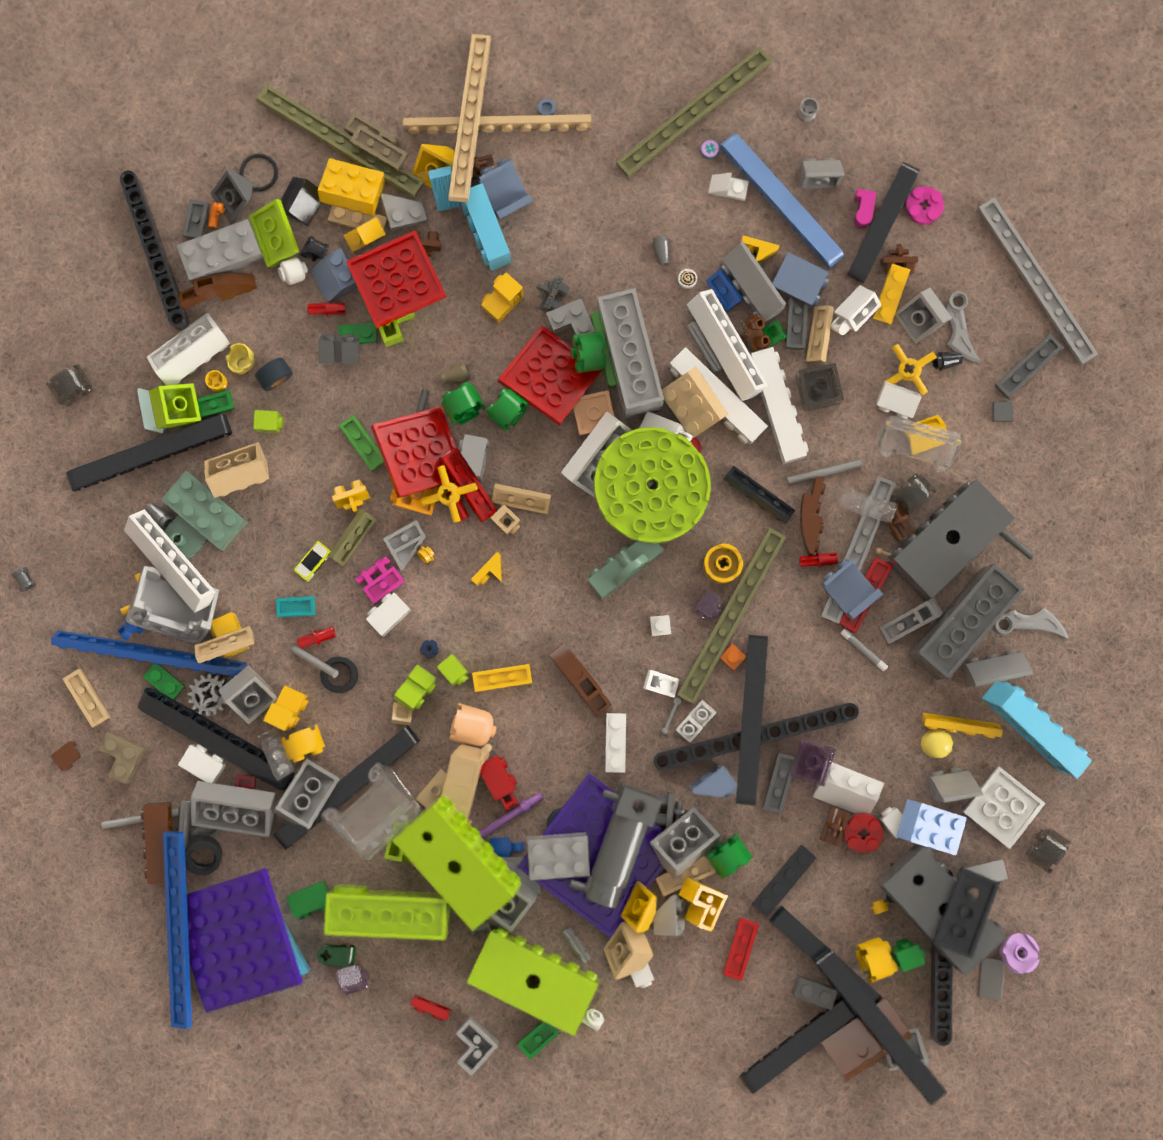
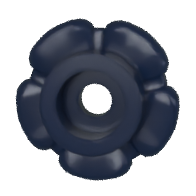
(434, 649)

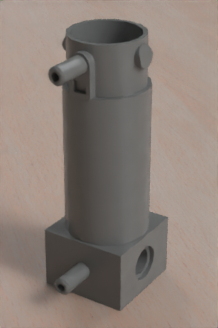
(619, 844)

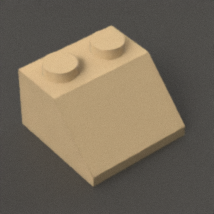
(627, 951)

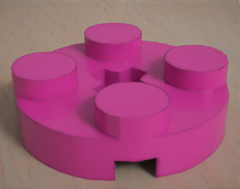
(933, 199)

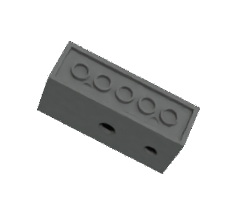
(972, 523)
(965, 622)
(918, 888)

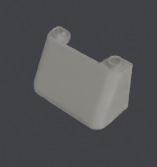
(162, 610)

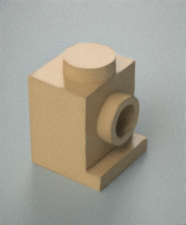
(502, 514)

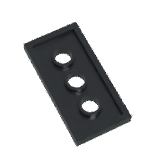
(953, 916)

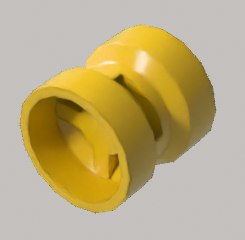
(214, 378)

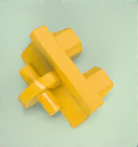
(350, 498)

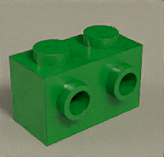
(308, 899)
(907, 954)

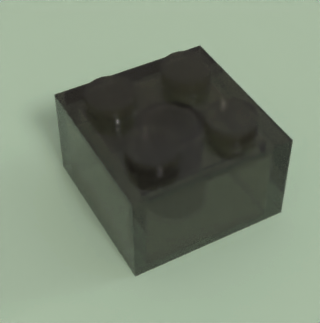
(819, 387)

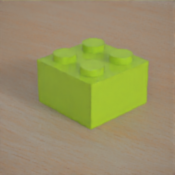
(174, 405)

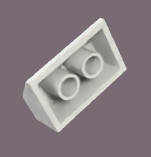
(849, 790)

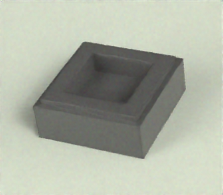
(1002, 411)

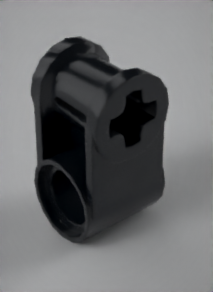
(314, 249)

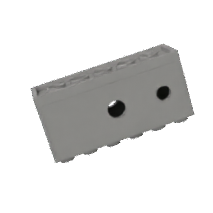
(630, 353)

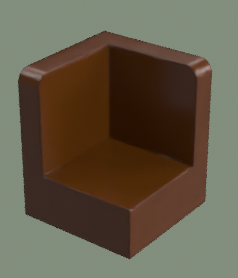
(66, 756)

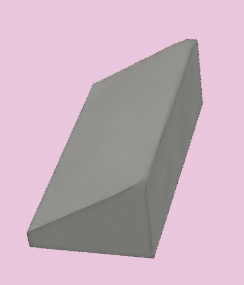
(991, 979)

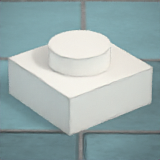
(660, 625)

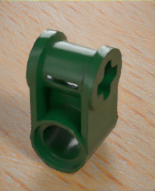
(341, 955)

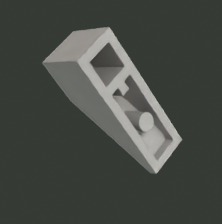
(911, 620)

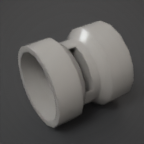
(808, 105)

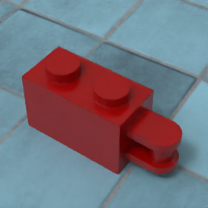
(499, 781)

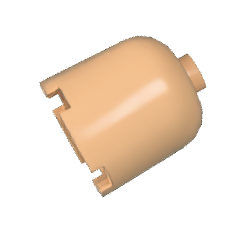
(472, 726)

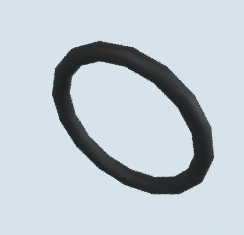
(270, 160)

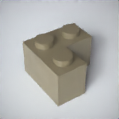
(127, 754)

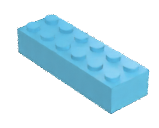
(1037, 728)

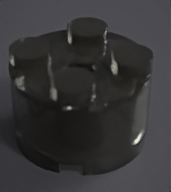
(69, 384)
(913, 494)
(1048, 850)

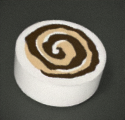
(687, 278)

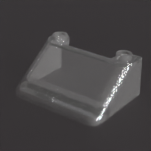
(376, 815)

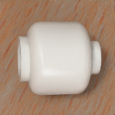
(292, 271)

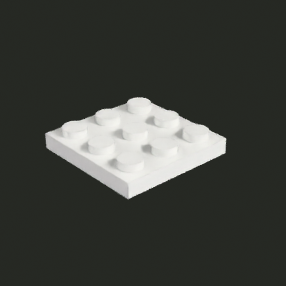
(1004, 807)

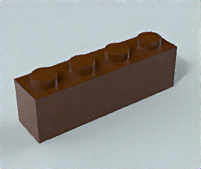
(157, 820)

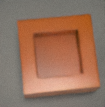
(732, 657)

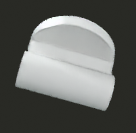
(593, 1019)

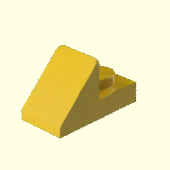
(364, 234)
(764, 249)
(492, 566)

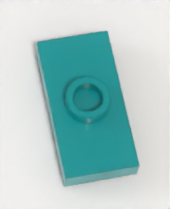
(295, 606)

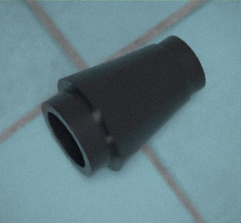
(946, 360)

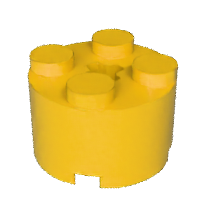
(732, 560)
(303, 743)
(875, 959)

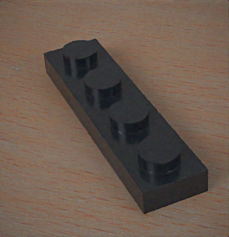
(759, 494)
(784, 880)

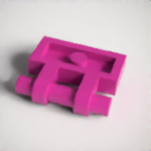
(384, 584)

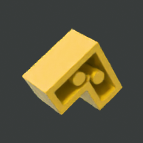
(504, 298)
(286, 709)
(705, 903)

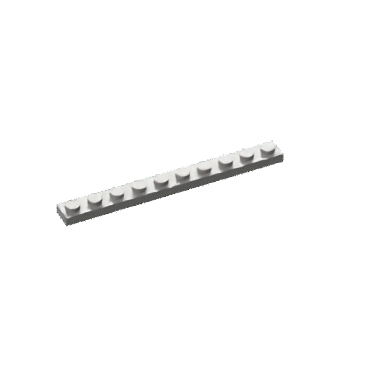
(1037, 281)

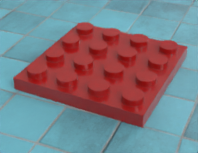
(396, 279)
(547, 376)
(413, 450)

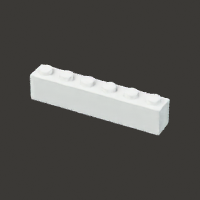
(727, 345)
(779, 408)
(739, 415)
(169, 561)

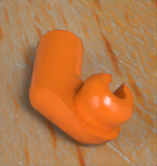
(216, 209)

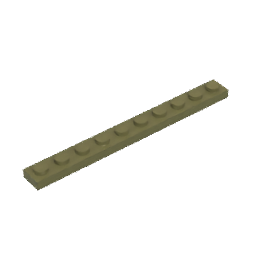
(693, 112)
(336, 139)
(731, 616)

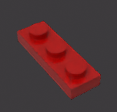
(740, 949)

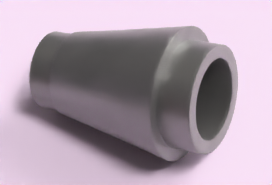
(662, 249)
(159, 515)

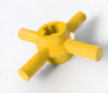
(912, 363)
(445, 488)

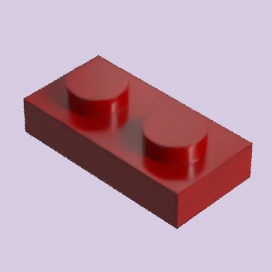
(421, 1005)

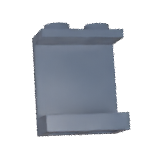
(504, 188)
(801, 279)
(850, 589)

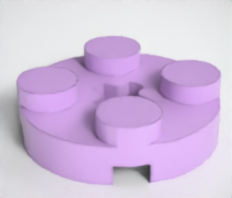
(1010, 956)

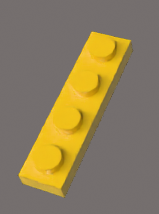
(968, 726)

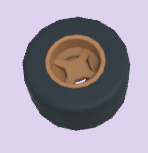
(273, 374)

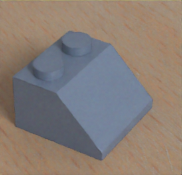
(334, 276)

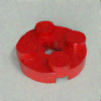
(870, 841)

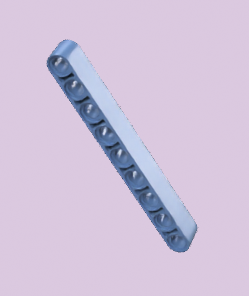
(779, 197)

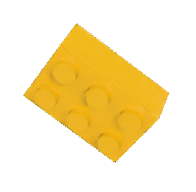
(351, 187)

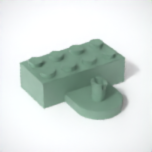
(200, 517)
(622, 567)

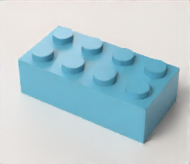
(486, 228)

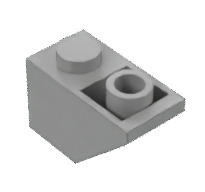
(669, 917)

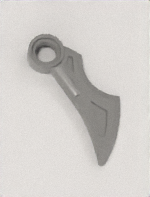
(960, 340)
(1041, 621)

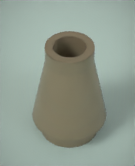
(456, 374)

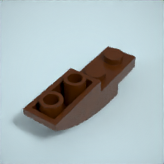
(222, 285)
(810, 523)
(580, 679)

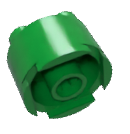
(588, 352)
(462, 403)
(507, 409)
(729, 856)

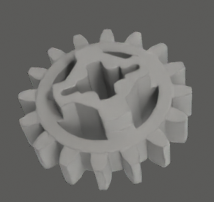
(205, 703)

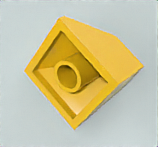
(431, 158)
(640, 908)

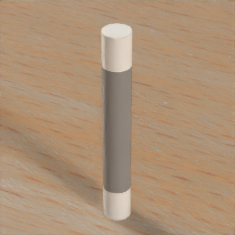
(863, 649)

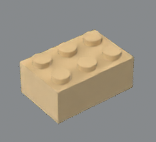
(694, 402)
(236, 470)

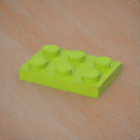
(273, 233)

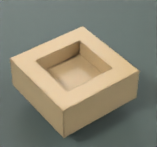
(400, 714)

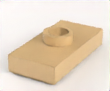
(433, 789)

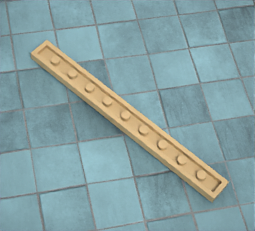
(469, 118)
(504, 123)

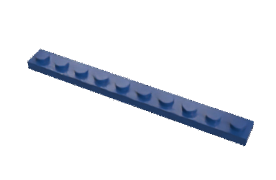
(145, 653)
(177, 929)

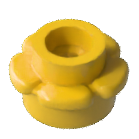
(425, 554)
(880, 906)

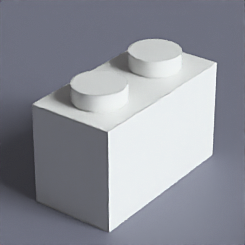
(898, 400)
(387, 614)
(202, 764)

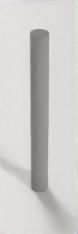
(824, 472)
(130, 820)

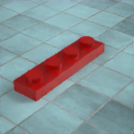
(462, 476)
(876, 576)

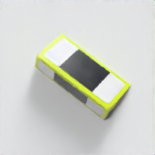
(312, 561)

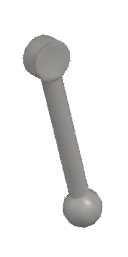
(677, 701)

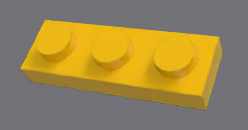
(891, 293)
(502, 677)

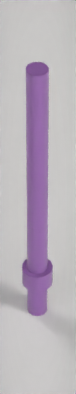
(524, 806)

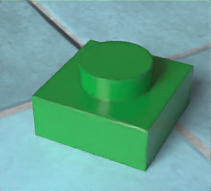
(774, 332)

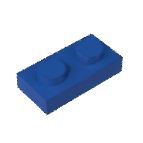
(724, 290)

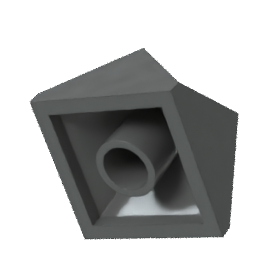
(234, 193)

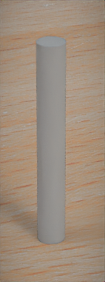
(314, 661)

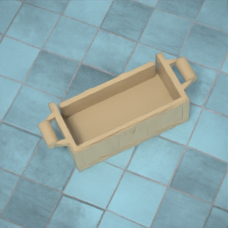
(464, 775)

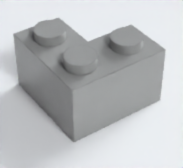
(570, 316)
(480, 1044)

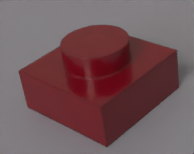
(245, 781)

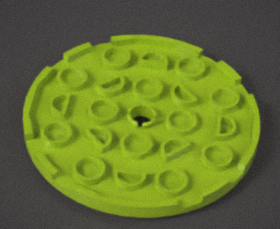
(636, 509)

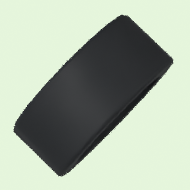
(353, 677)
(202, 869)

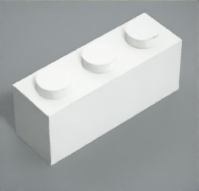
(615, 742)

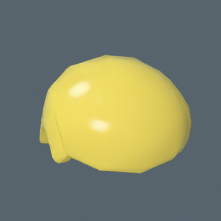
(237, 352)
(936, 743)

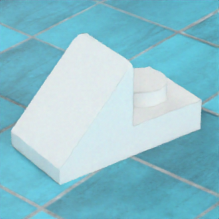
(728, 187)
(661, 683)

